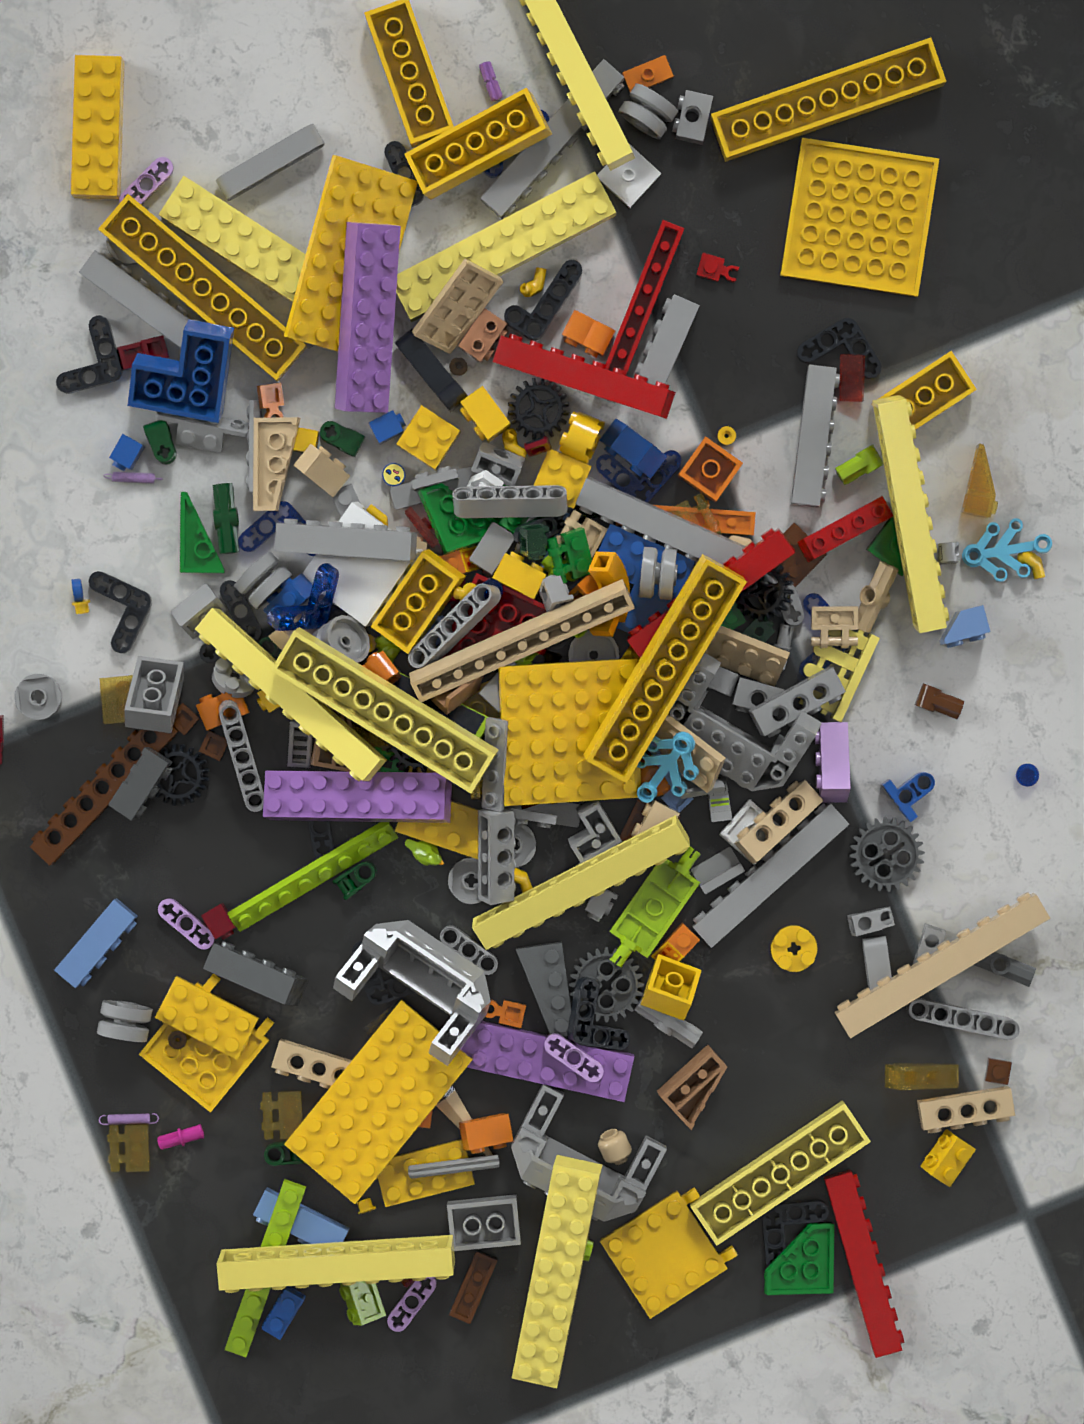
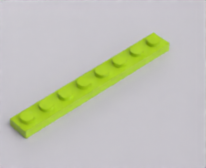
(312, 875)
(276, 1235)

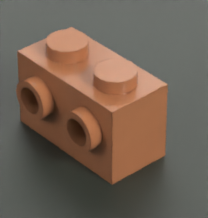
(483, 336)

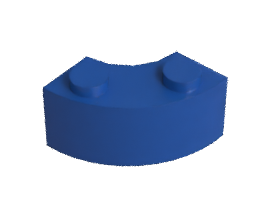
(632, 448)

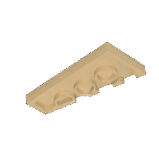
(271, 459)

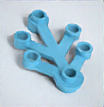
(1003, 550)
(668, 764)

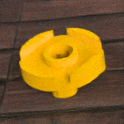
(804, 956)

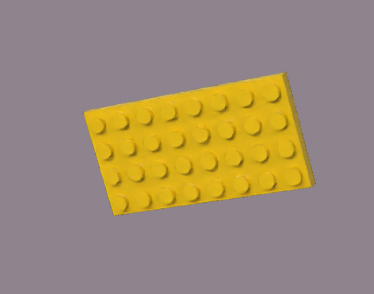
(349, 195)
(376, 1103)

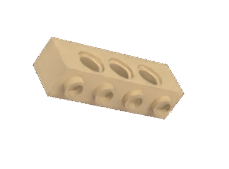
(807, 801)
(310, 1056)
(930, 1107)

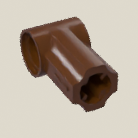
(934, 700)

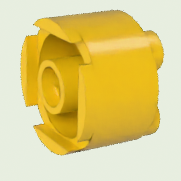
(582, 437)

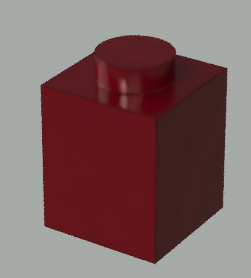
(219, 922)

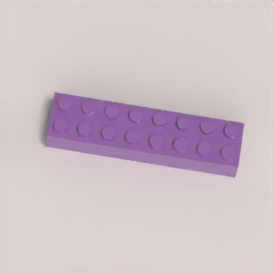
(367, 317)
(343, 798)
(524, 1057)

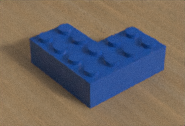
(190, 386)
(630, 550)

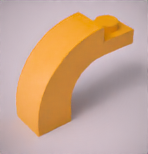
(608, 569)

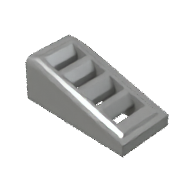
(294, 762)

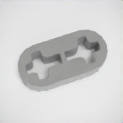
(796, 606)

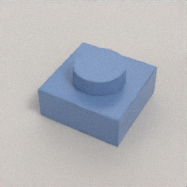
(676, 802)

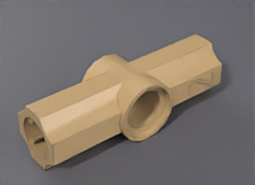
(875, 596)

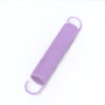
(133, 477)
(129, 1119)

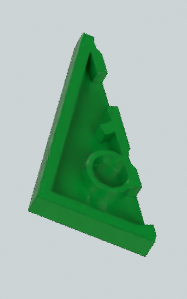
(886, 546)
(196, 548)

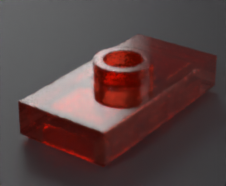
(852, 377)
(422, 526)

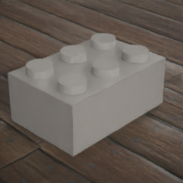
(154, 694)
(484, 1222)

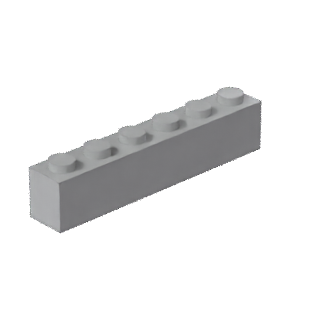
(136, 295)
(813, 436)
(346, 541)

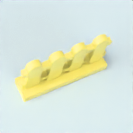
(846, 661)

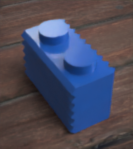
(283, 1312)

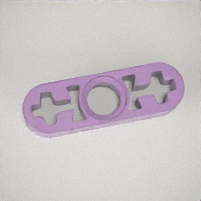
(145, 174)
(177, 907)
(556, 1052)
(407, 1319)

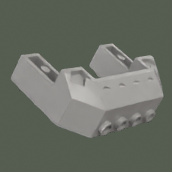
(747, 759)
(428, 970)
(537, 1153)

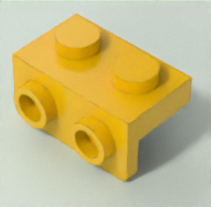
(947, 1158)

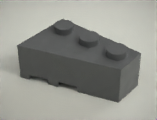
(141, 784)

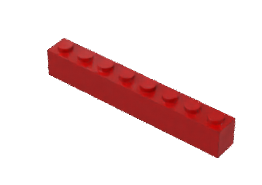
(644, 297)
(583, 376)
(752, 565)
(863, 1264)

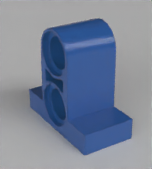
(915, 791)

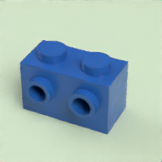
(293, 593)

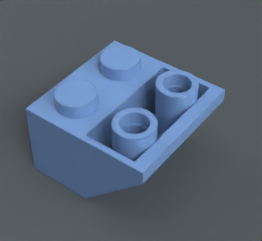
(966, 624)

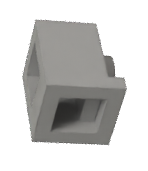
(554, 592)
(600, 905)

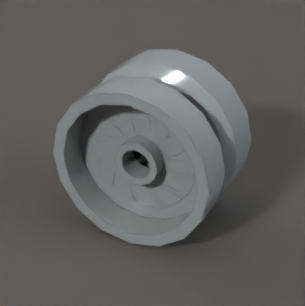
(648, 111)
(658, 573)
(261, 578)
(345, 636)
(603, 645)
(125, 1021)

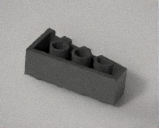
(255, 974)
(548, 979)

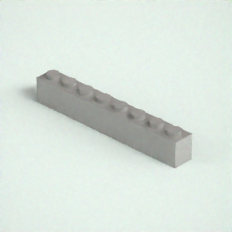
(534, 160)
(655, 523)
(770, 875)

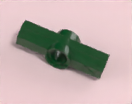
(226, 518)

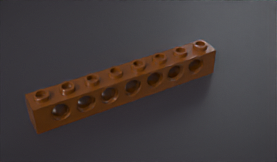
(52, 852)

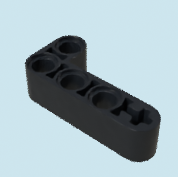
(547, 298)
(431, 370)

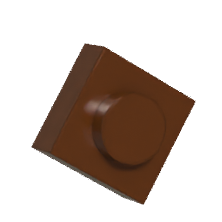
(185, 719)
(214, 745)
(998, 1071)

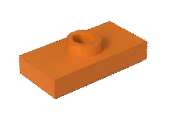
(649, 73)

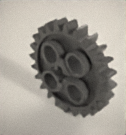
(897, 872)
(621, 999)

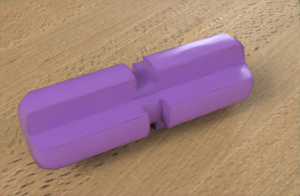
(489, 77)

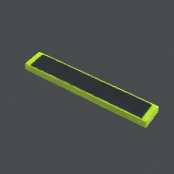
(462, 715)

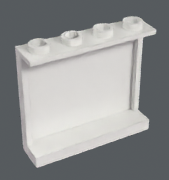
(363, 582)

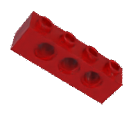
(845, 529)

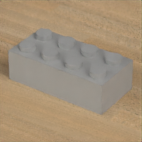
(668, 339)

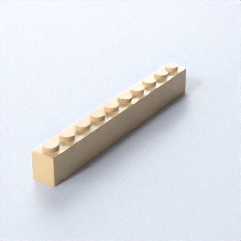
(521, 640)
(942, 964)

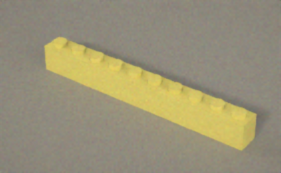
(580, 81)
(309, 712)
(581, 883)

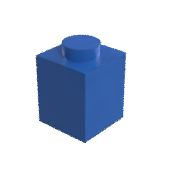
(387, 426)
(126, 453)

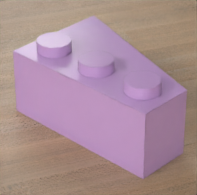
(833, 762)

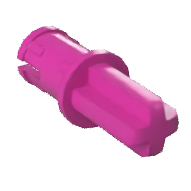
(180, 1137)

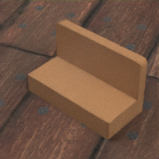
(453, 698)

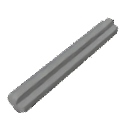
(453, 1166)

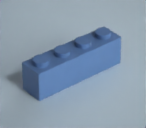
(96, 942)
(309, 1224)

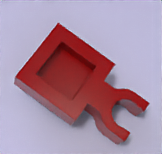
(712, 268)

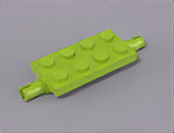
(654, 907)

